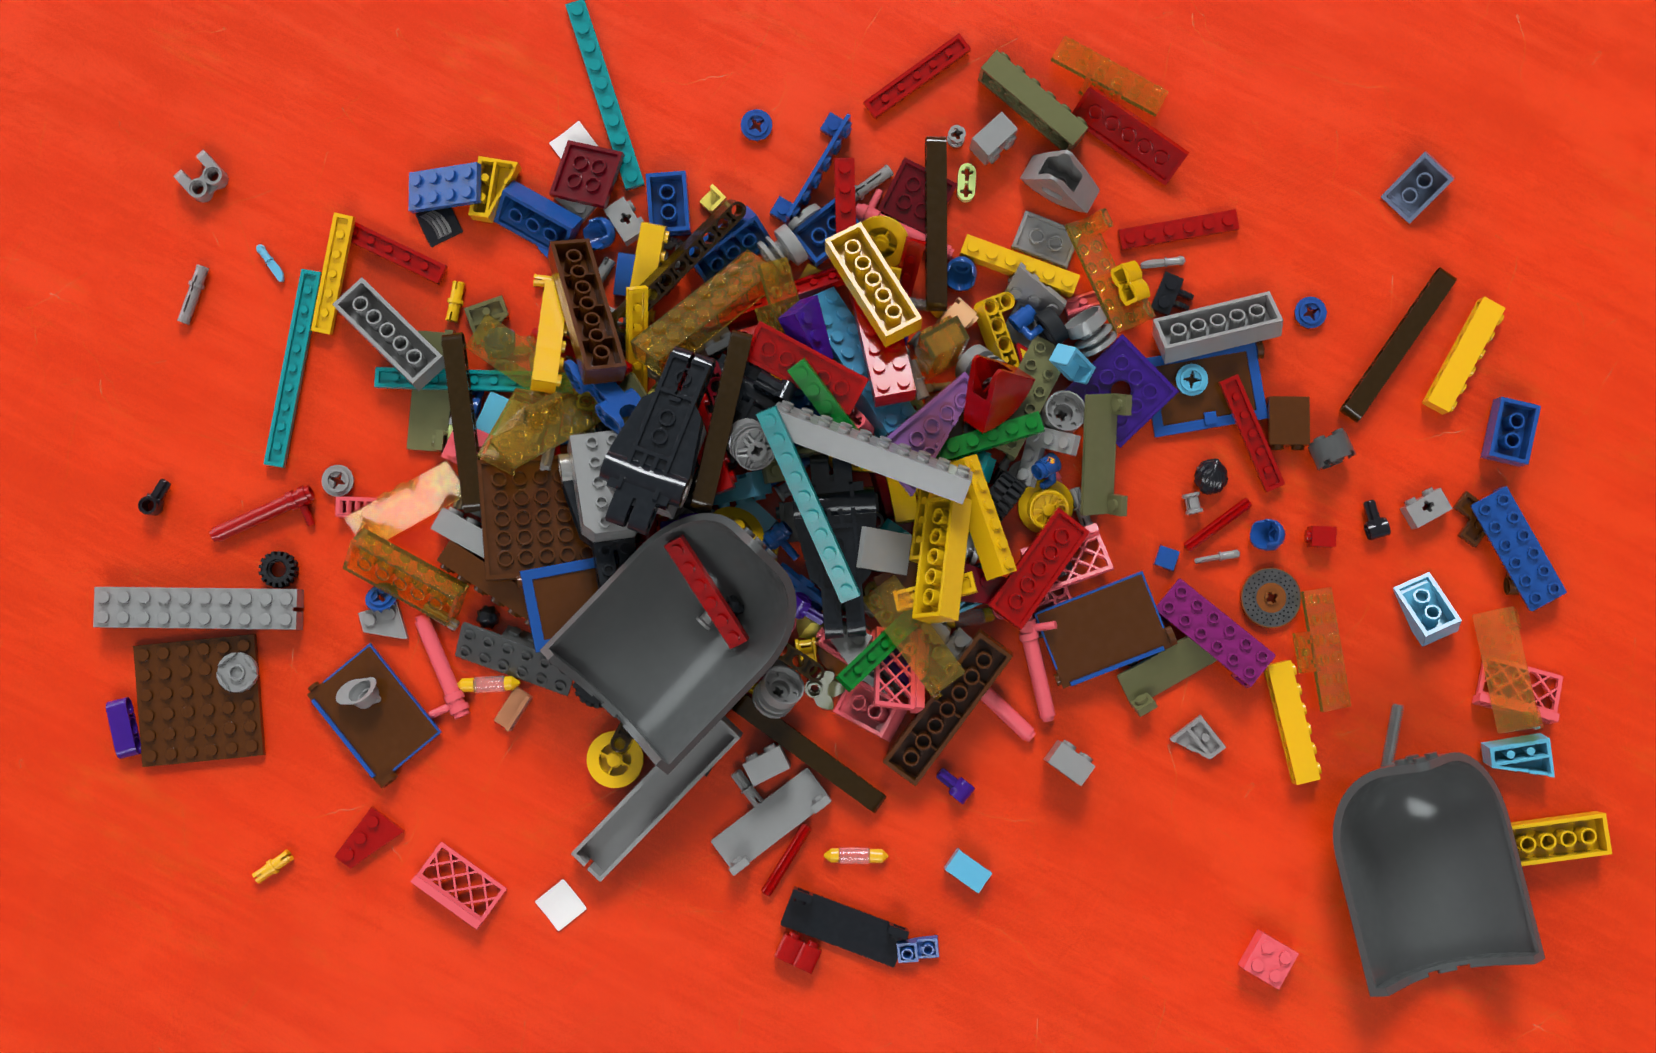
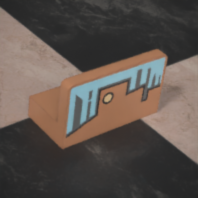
(513, 708)

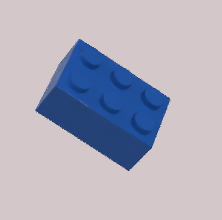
(669, 201)
(815, 231)
(1510, 431)

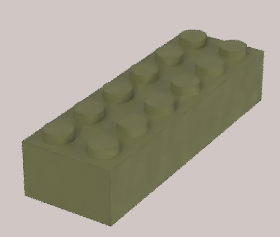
(1032, 101)

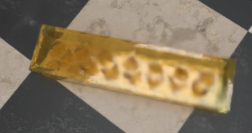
(702, 312)
(940, 347)

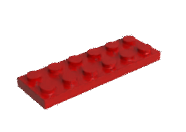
(1130, 135)
(779, 352)
(1038, 568)

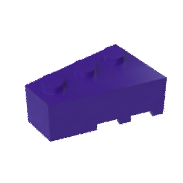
(806, 324)

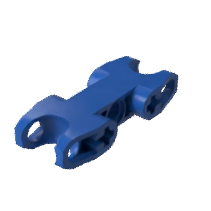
(611, 399)

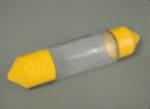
(972, 618)
(488, 684)
(854, 855)

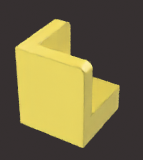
(713, 200)
(807, 628)

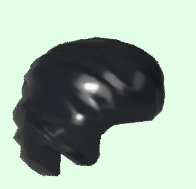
(1211, 476)

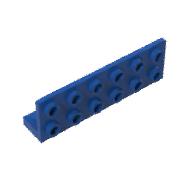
(835, 128)
(1518, 548)

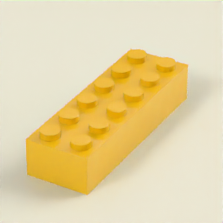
(873, 284)
(941, 560)
(1562, 838)

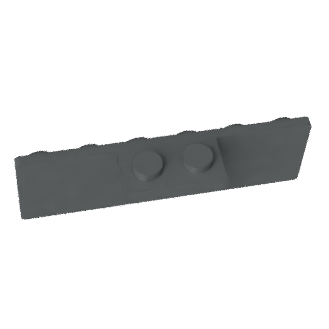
(512, 655)

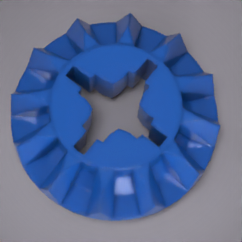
(758, 116)
(1312, 303)
(373, 602)

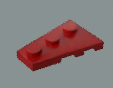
(369, 836)

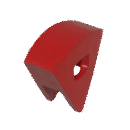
(1000, 399)

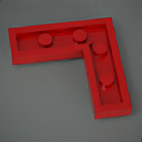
(910, 263)

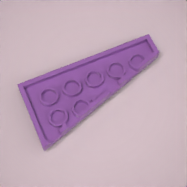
(933, 422)

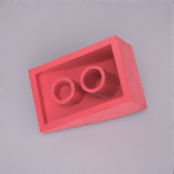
(859, 709)

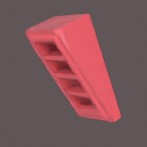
(339, 510)

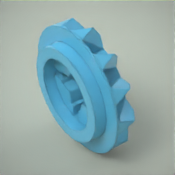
(1198, 373)

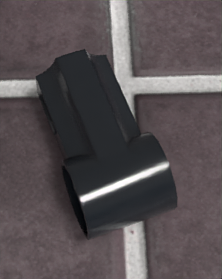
(775, 388)

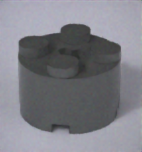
(1331, 450)

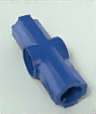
(803, 585)

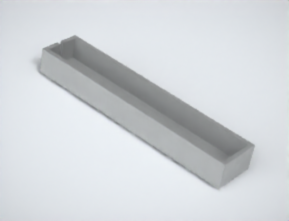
(876, 453)
(198, 608)
(651, 802)

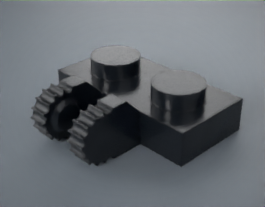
(1167, 293)

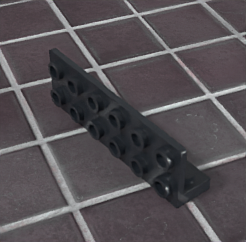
(843, 926)

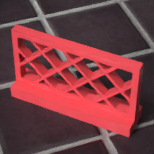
(1093, 535)
(916, 689)
(1548, 715)
(449, 901)

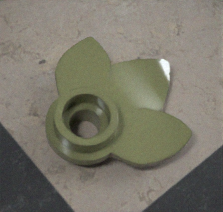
(826, 690)

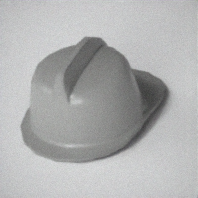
(359, 693)

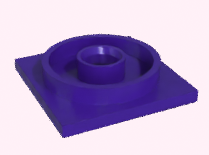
(1148, 386)

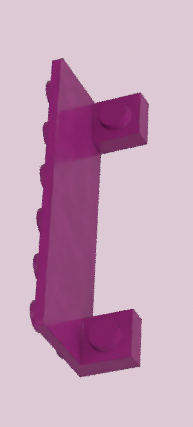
(1215, 633)

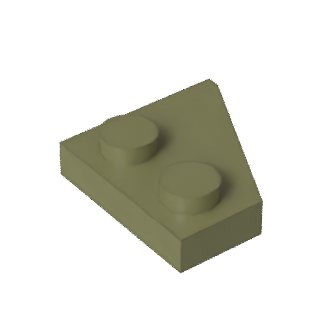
(494, 307)

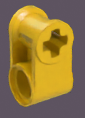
(809, 651)

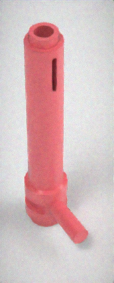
(866, 211)
(1029, 637)
(453, 695)
(1008, 715)

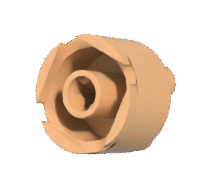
(963, 311)

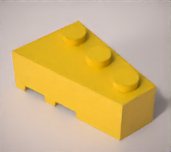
(495, 177)

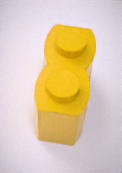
(1130, 283)

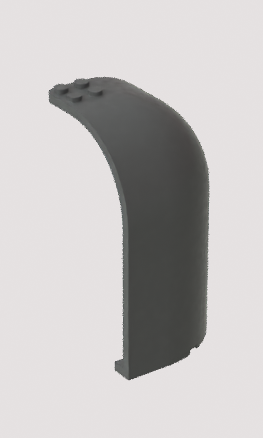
(651, 657)
(1432, 872)

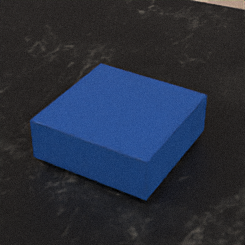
(1166, 558)

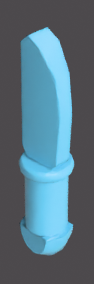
(271, 263)

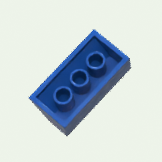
(535, 216)
(740, 238)

